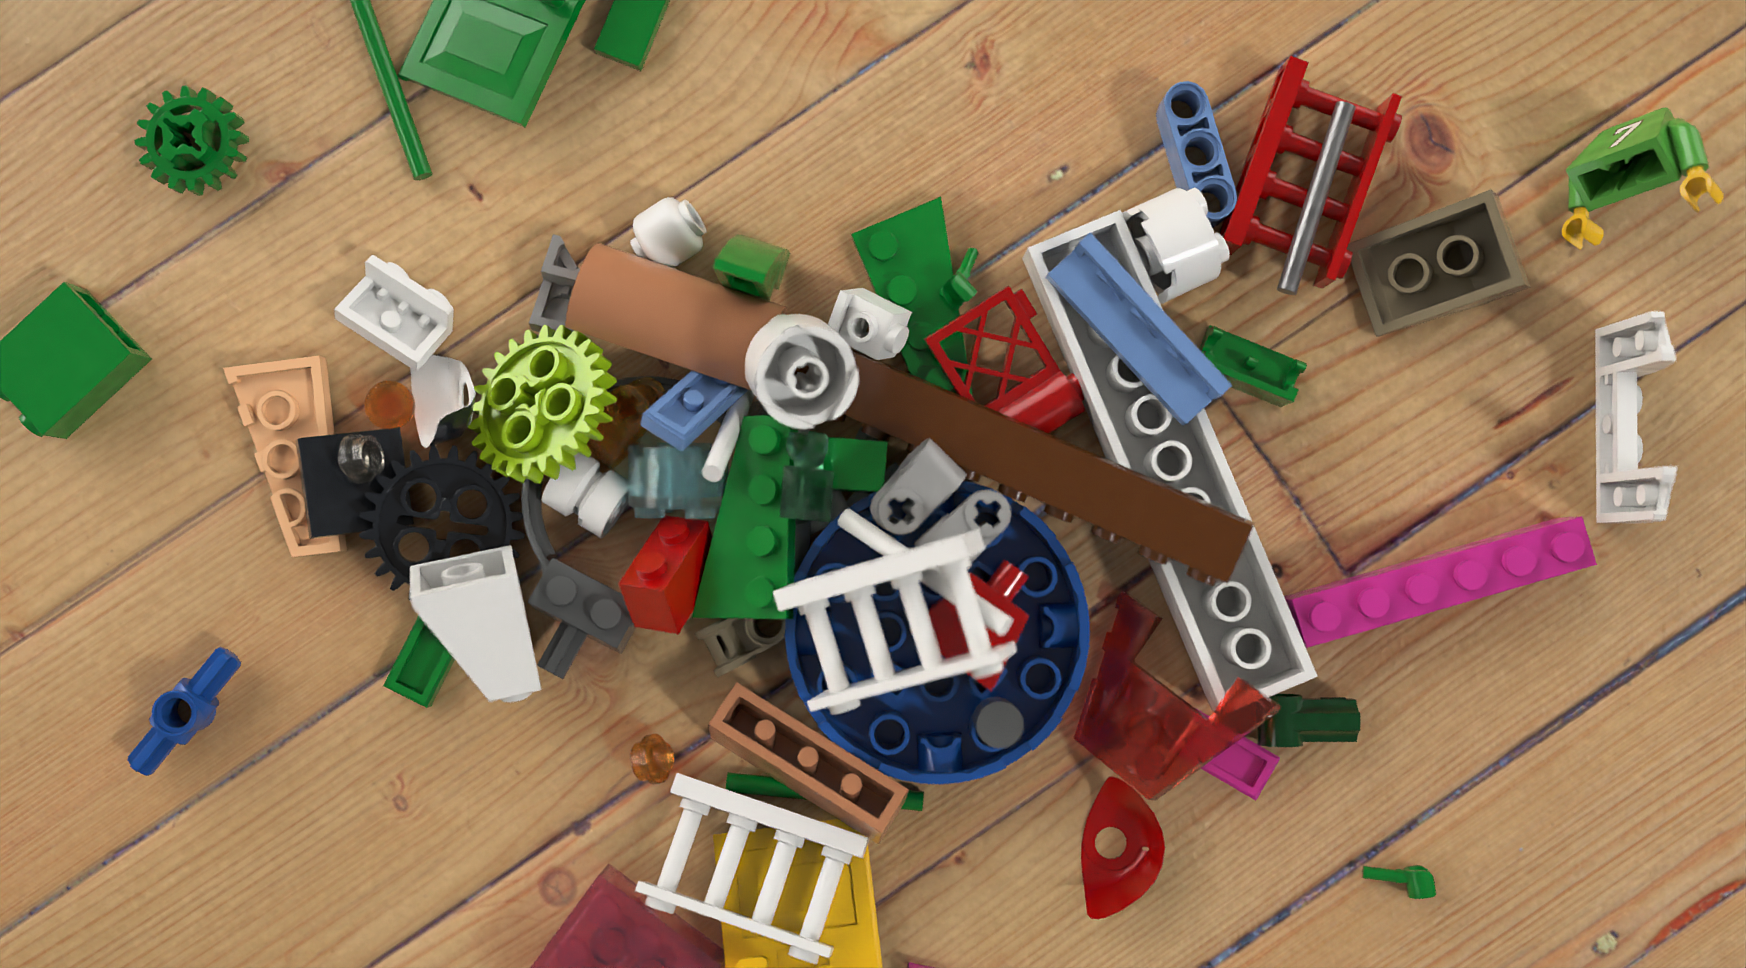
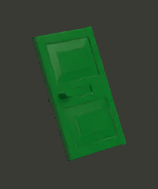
(491, 52)

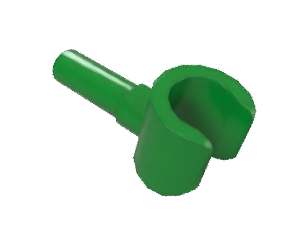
(958, 288)
(1418, 879)

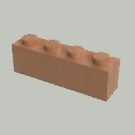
(807, 763)

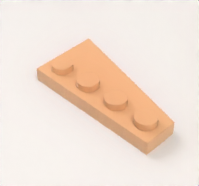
(279, 406)

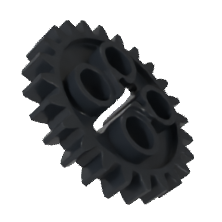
(449, 479)

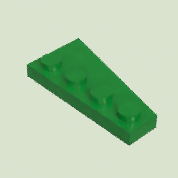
(908, 265)
(751, 543)

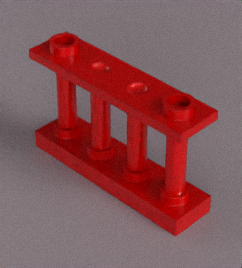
(1275, 137)

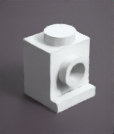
(886, 322)

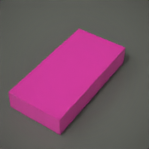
(1243, 766)

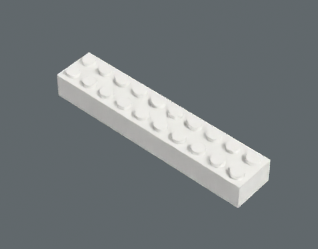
(1225, 627)

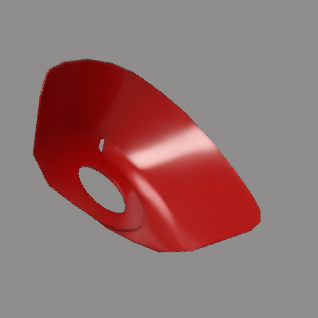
(1122, 880)

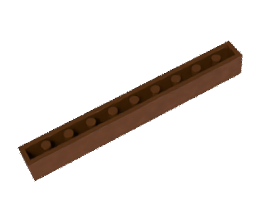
(1050, 470)

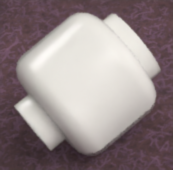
(668, 232)

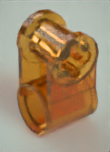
(626, 420)

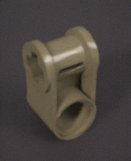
(736, 642)

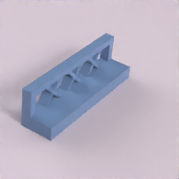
(1137, 330)

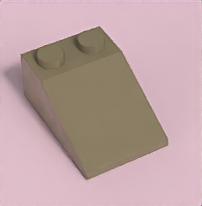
(1438, 264)

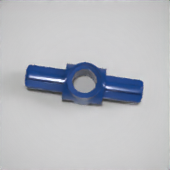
(166, 724)

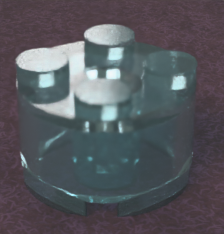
(672, 479)

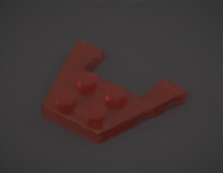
(1147, 728)

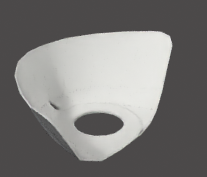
(440, 400)

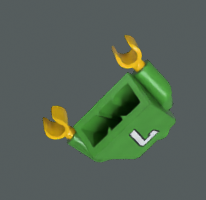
(1632, 161)

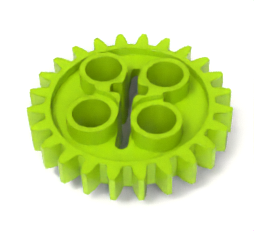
(542, 404)

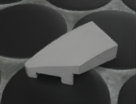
(558, 276)

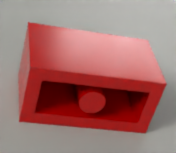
(667, 574)

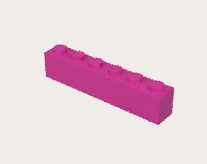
(1441, 580)

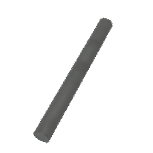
(1316, 198)

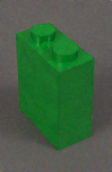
(66, 362)

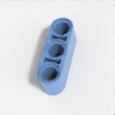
(1201, 133)

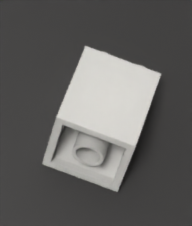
(480, 619)

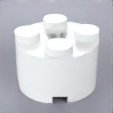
(1176, 242)
(808, 397)

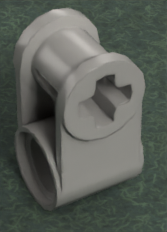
(923, 481)
(962, 521)

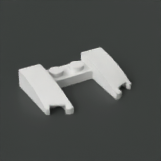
(1621, 355)

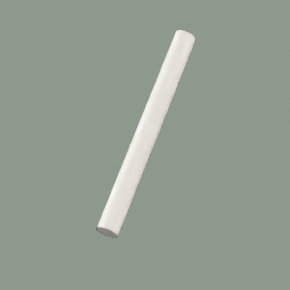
(886, 545)

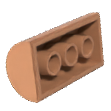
(667, 313)

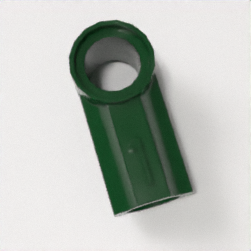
(1310, 721)

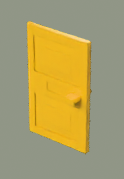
(849, 924)

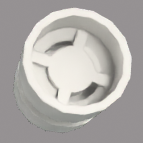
(589, 494)

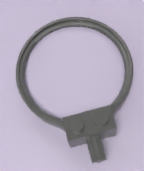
(569, 596)

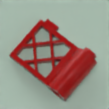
(1040, 400)

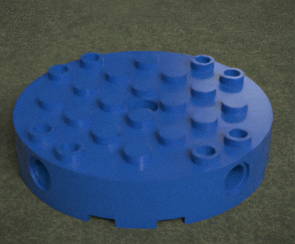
(928, 727)

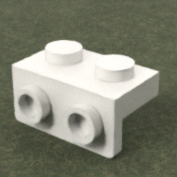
(397, 313)

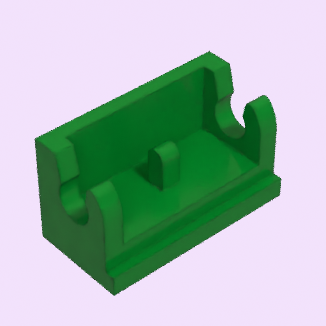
(1252, 366)

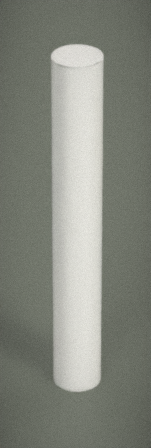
(726, 438)

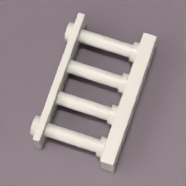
(904, 573)
(790, 832)

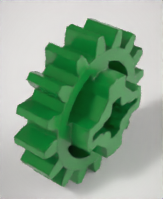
(170, 150)

